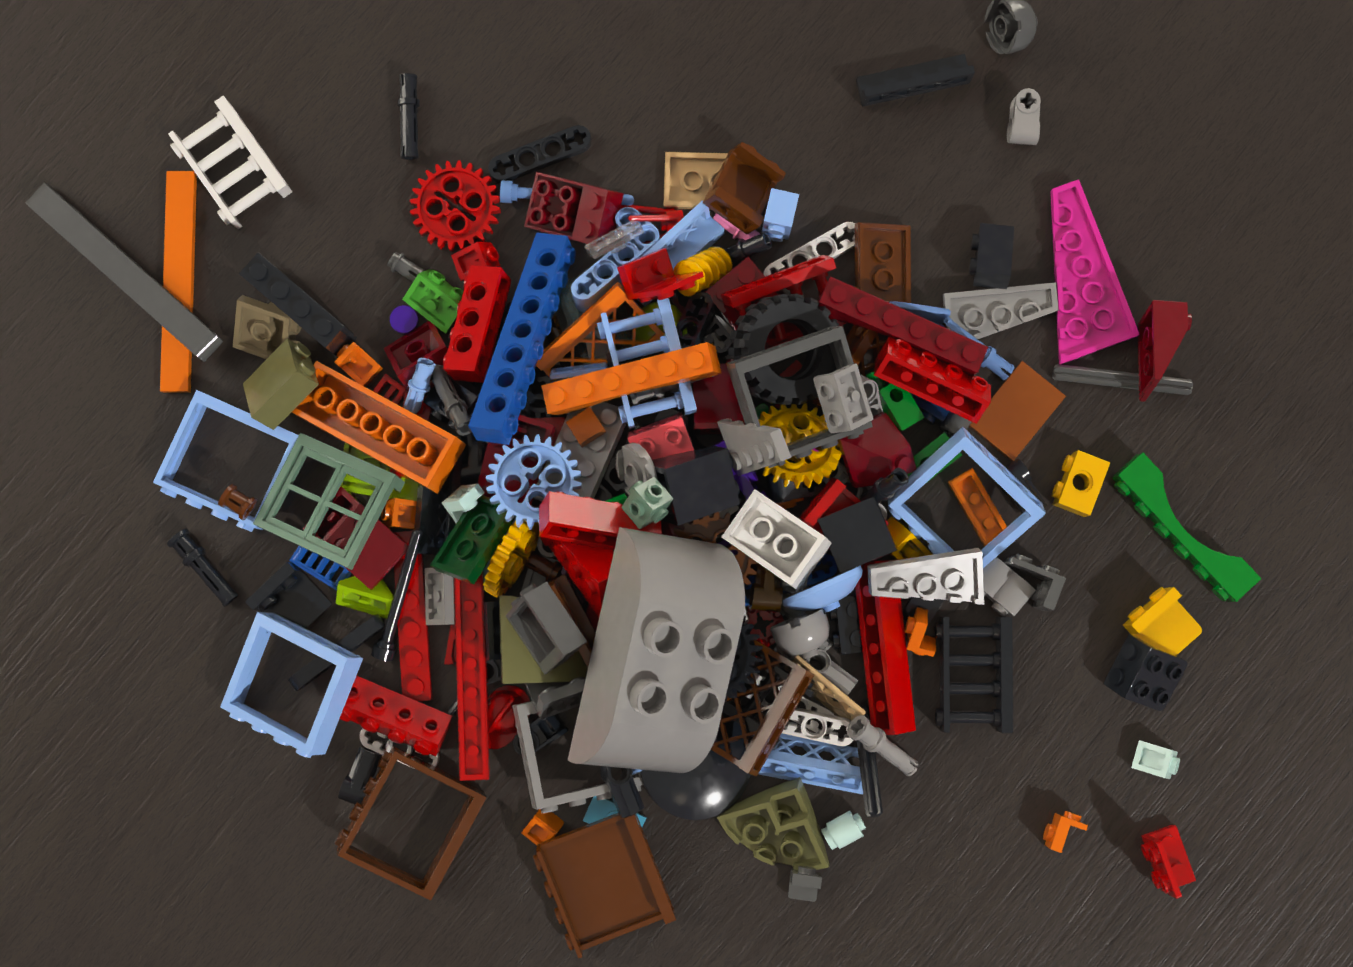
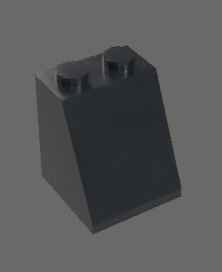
(698, 482)

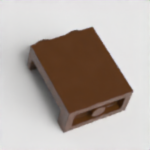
(743, 187)

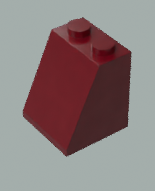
(715, 402)

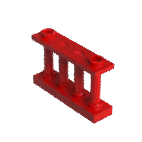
(789, 278)

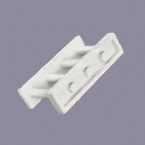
(242, 139)

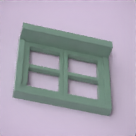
(343, 464)

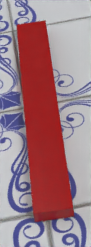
(471, 680)

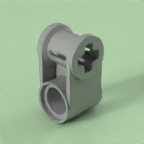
(1023, 122)

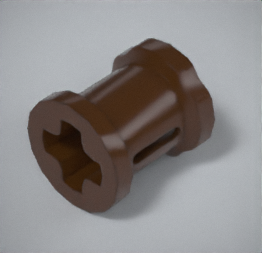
(237, 501)

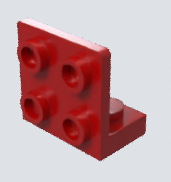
(654, 277)
(1168, 860)

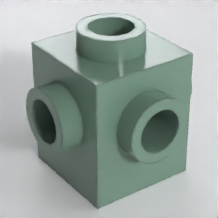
(647, 502)

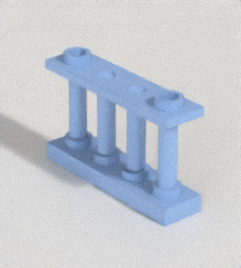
(670, 342)

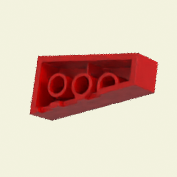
(586, 566)

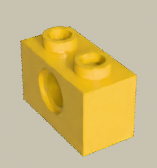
(1093, 473)

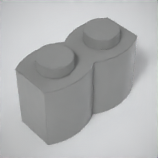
(1005, 588)

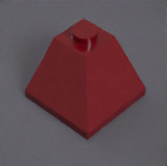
(421, 343)
(876, 452)

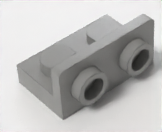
(843, 399)
(439, 598)

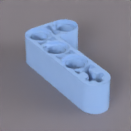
(589, 285)

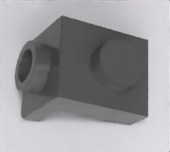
(804, 883)

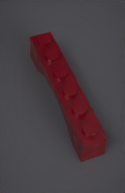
(870, 312)

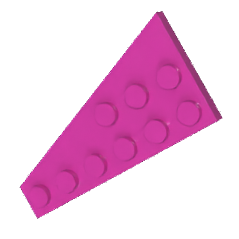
(1089, 295)

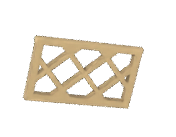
(825, 694)

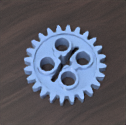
(511, 468)

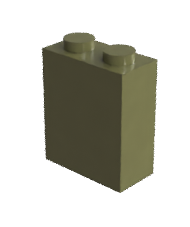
(280, 383)

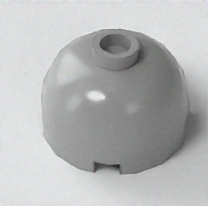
(802, 634)

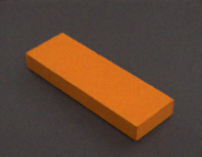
(977, 506)

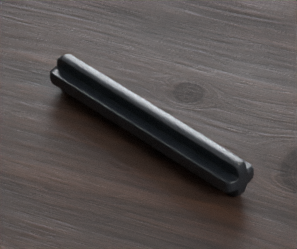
(869, 777)

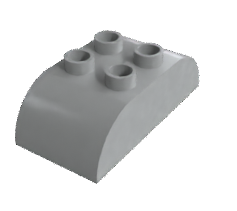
(660, 654)

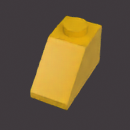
(907, 544)

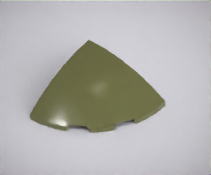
(519, 664)
(778, 826)

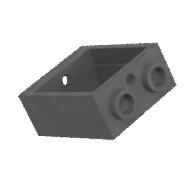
(545, 627)

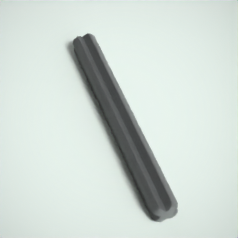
(1118, 379)

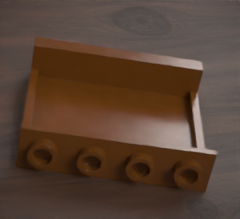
(603, 881)

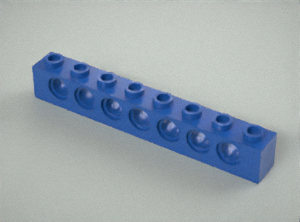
(522, 339)

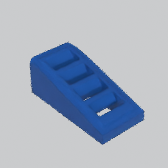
(317, 573)

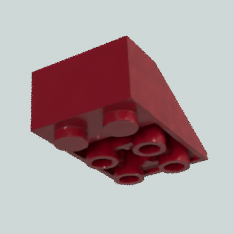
(572, 208)
(526, 426)
(381, 549)

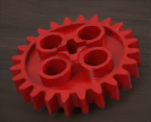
(440, 225)

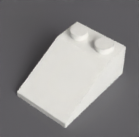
(776, 539)

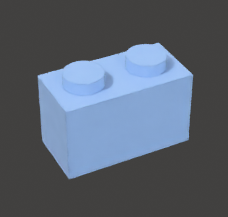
(780, 214)

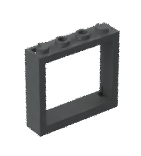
(842, 357)

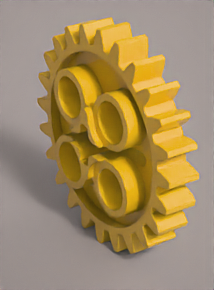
(809, 467)
(510, 558)

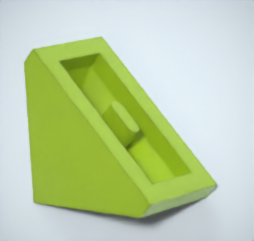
(357, 596)

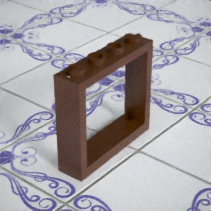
(450, 846)

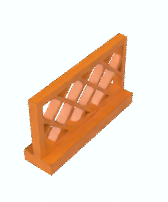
(588, 322)

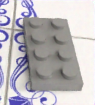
(593, 457)

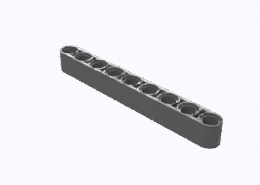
(124, 272)

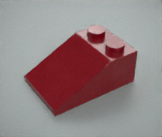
(738, 276)
(1160, 336)

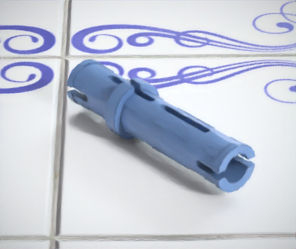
(991, 359)

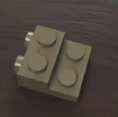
(261, 327)

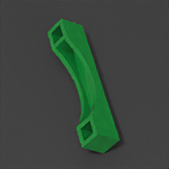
(1145, 486)

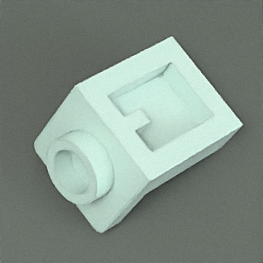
(462, 500)
(1155, 760)

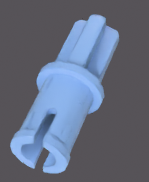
(419, 384)

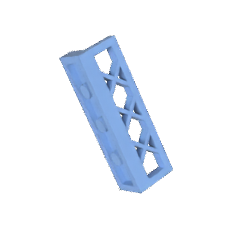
(689, 236)
(811, 767)

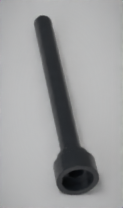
(384, 648)

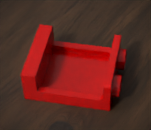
(828, 501)

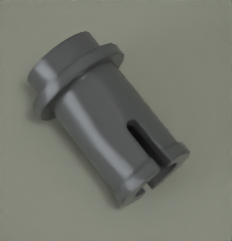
(404, 266)

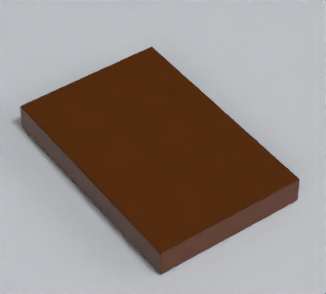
(883, 260)

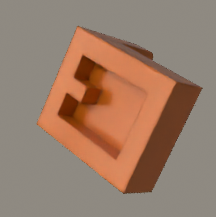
(399, 513)

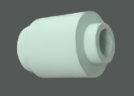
(843, 830)

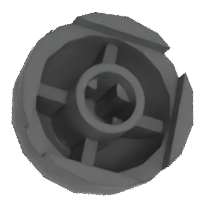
(1011, 25)

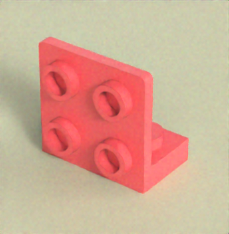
(663, 437)

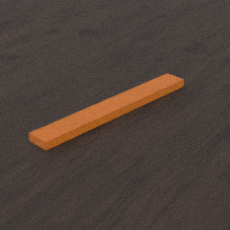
(178, 274)

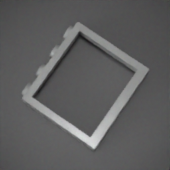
(550, 803)

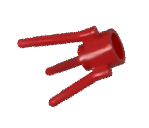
(668, 217)

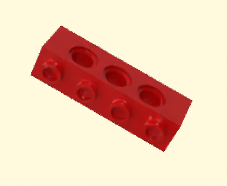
(487, 312)

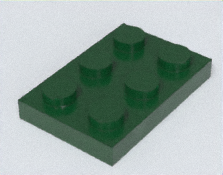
(472, 542)

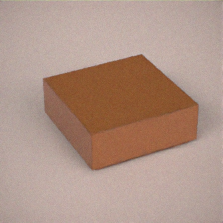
(586, 427)

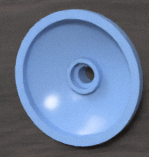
(825, 594)

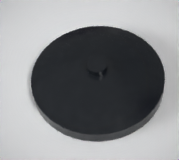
(704, 790)

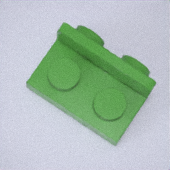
(434, 299)

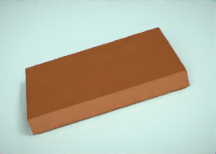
(1017, 411)

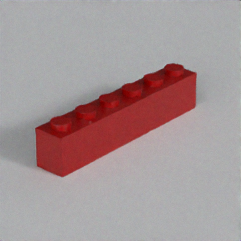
(885, 659)

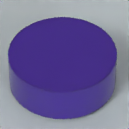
(404, 319)

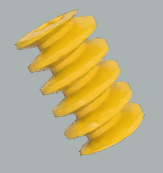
(713, 262)

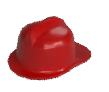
(500, 715)

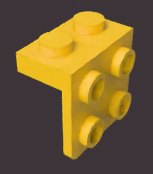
(1164, 622)

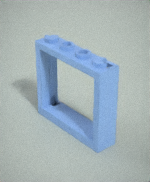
(965, 441)
(181, 443)
(333, 702)

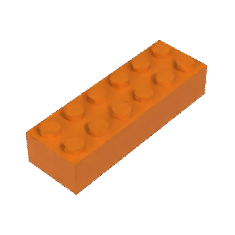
(380, 428)

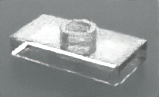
(614, 240)

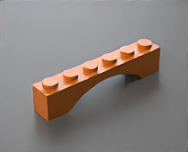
(632, 377)

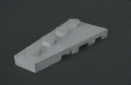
(999, 309)
(753, 445)

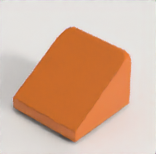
(542, 827)

